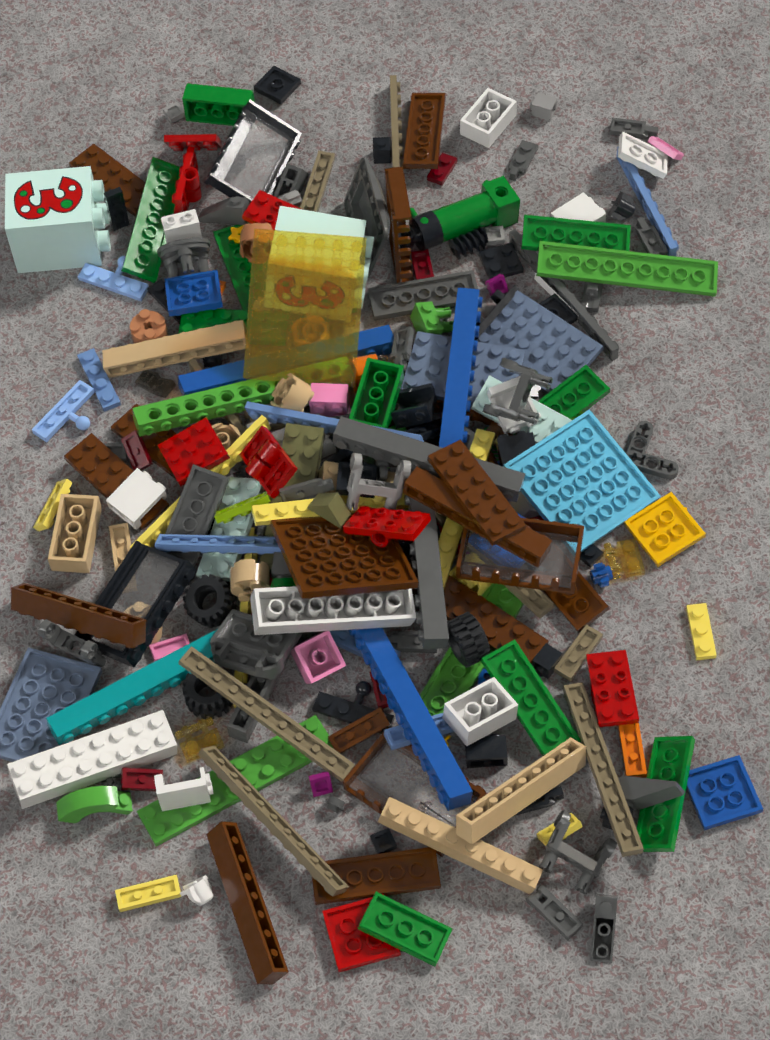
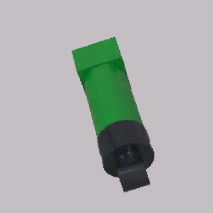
(494, 205)

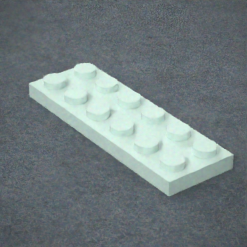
(548, 423)
(236, 491)

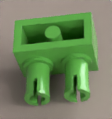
(427, 318)

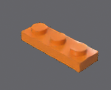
(632, 750)

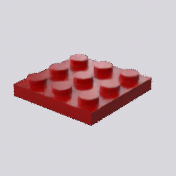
(179, 142)
(192, 446)
(349, 945)

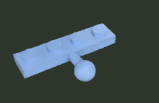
(114, 281)
(65, 410)

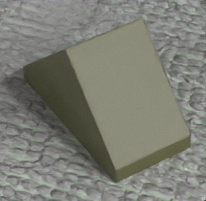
(330, 507)

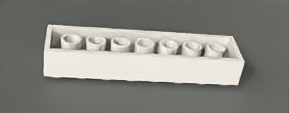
(283, 611)
(92, 759)

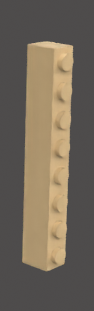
(174, 349)
(520, 791)
(444, 839)

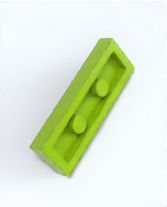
(242, 508)

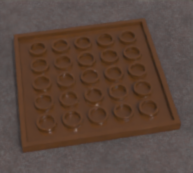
(337, 563)

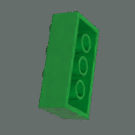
(214, 103)
(377, 393)

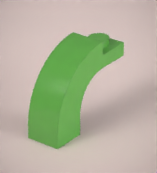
(93, 800)

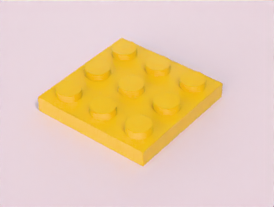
(664, 529)

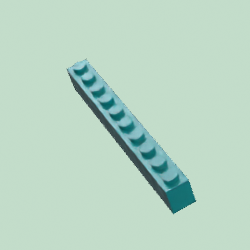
(124, 694)

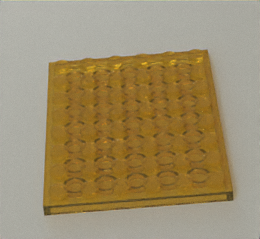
(304, 307)

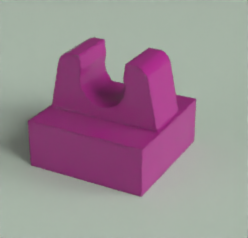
(497, 282)
(320, 784)

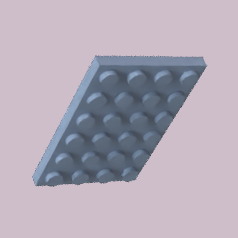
(548, 341)
(431, 360)
(40, 689)

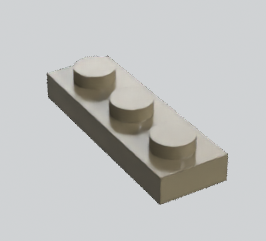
(576, 654)

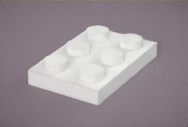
(642, 155)

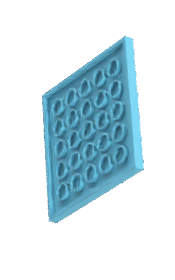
(583, 479)

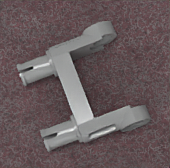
(358, 486)

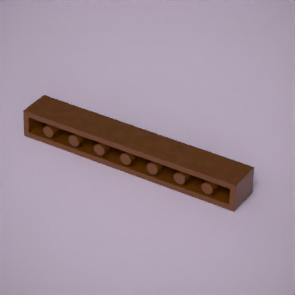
(436, 495)
(78, 615)
(247, 903)

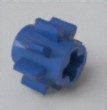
(601, 575)

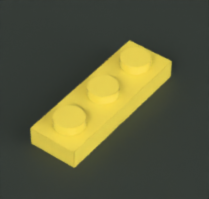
(50, 509)
(701, 631)
(148, 893)

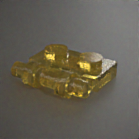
(630, 558)
(192, 746)

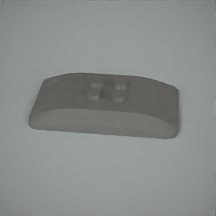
(366, 202)

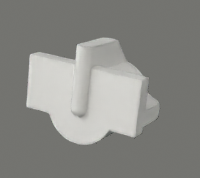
(198, 891)

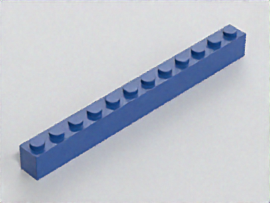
(371, 341)
(459, 368)
(414, 717)

